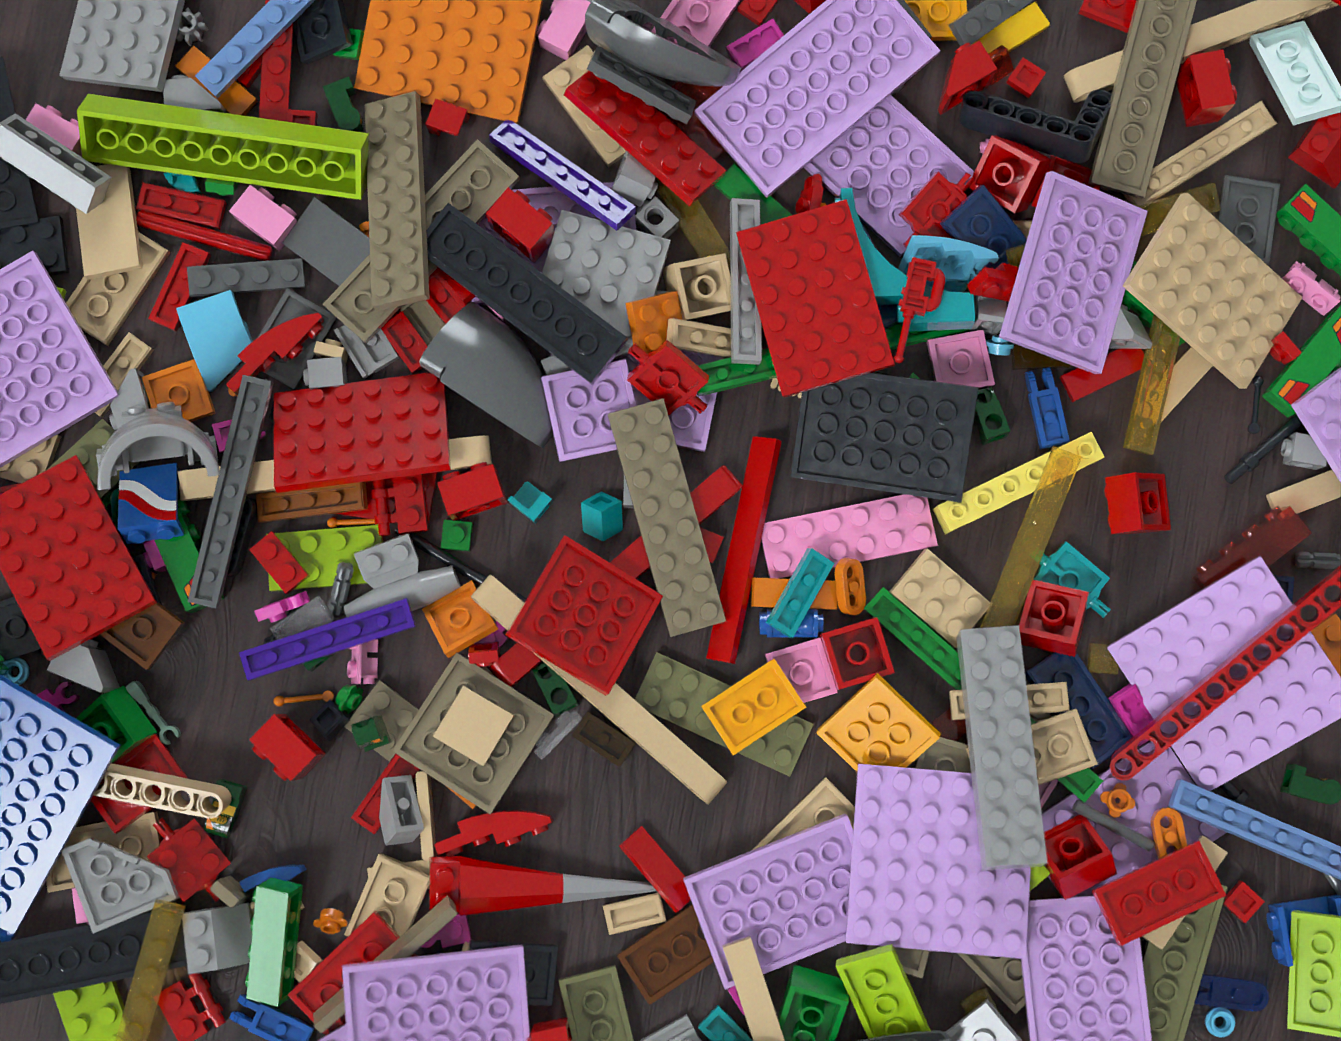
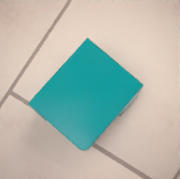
(531, 502)
(602, 516)

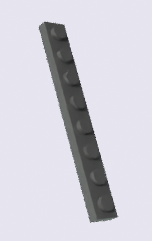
(230, 491)

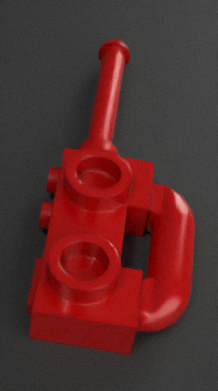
(913, 300)

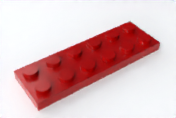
(647, 136)

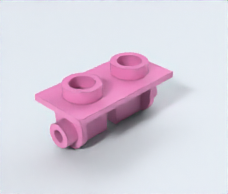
(1317, 294)
(361, 666)

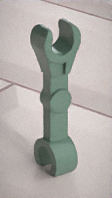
(139, 693)

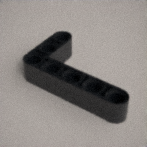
(1036, 128)

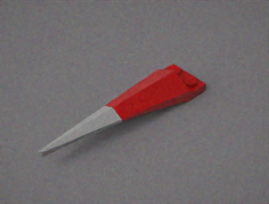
(491, 887)

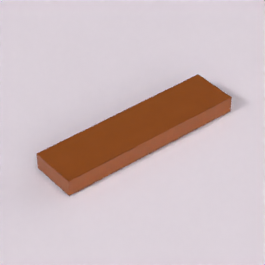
(311, 502)

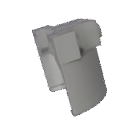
(152, 436)

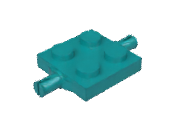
(1073, 570)

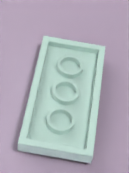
(1298, 72)

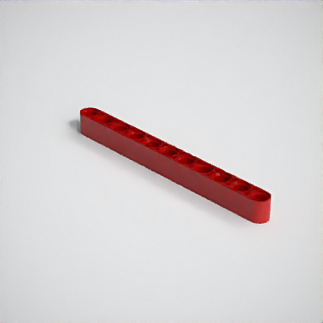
(633, 560)
(1222, 676)

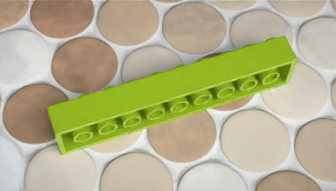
(223, 146)

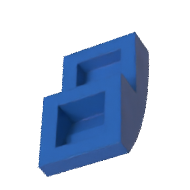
(283, 872)

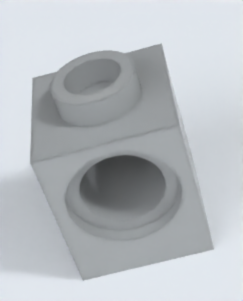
(655, 206)
(325, 373)
(1302, 452)

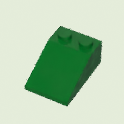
(119, 719)
(812, 1006)

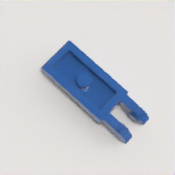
(1047, 411)
(272, 1022)

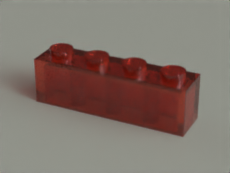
(1269, 540)

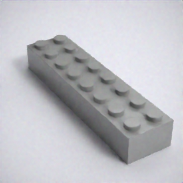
(1001, 748)

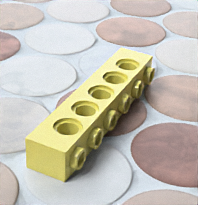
(1009, 486)

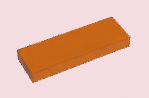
(234, 100)
(768, 591)

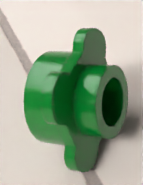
(349, 698)

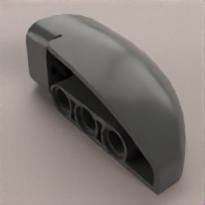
(626, 33)
(492, 369)

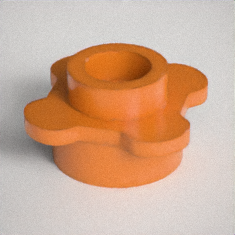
(1125, 803)
(330, 921)

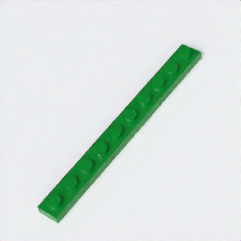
(728, 375)
(945, 663)

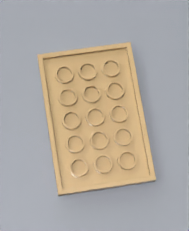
(1212, 291)

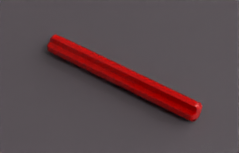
(204, 235)

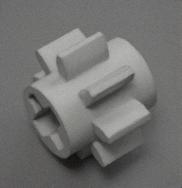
(196, 30)

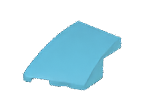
(956, 258)
(215, 335)

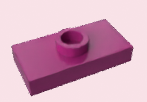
(754, 44)
(1131, 710)

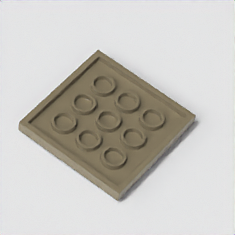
(475, 782)

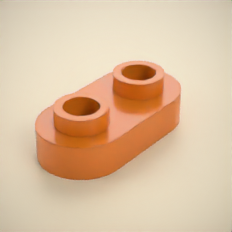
(850, 586)
(1171, 835)

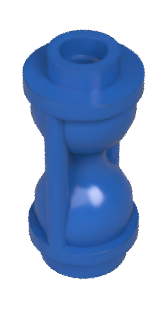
(809, 626)

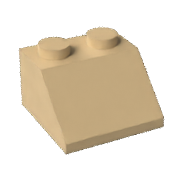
(701, 286)

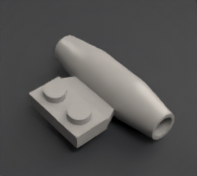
(394, 575)

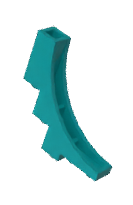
(955, 309)

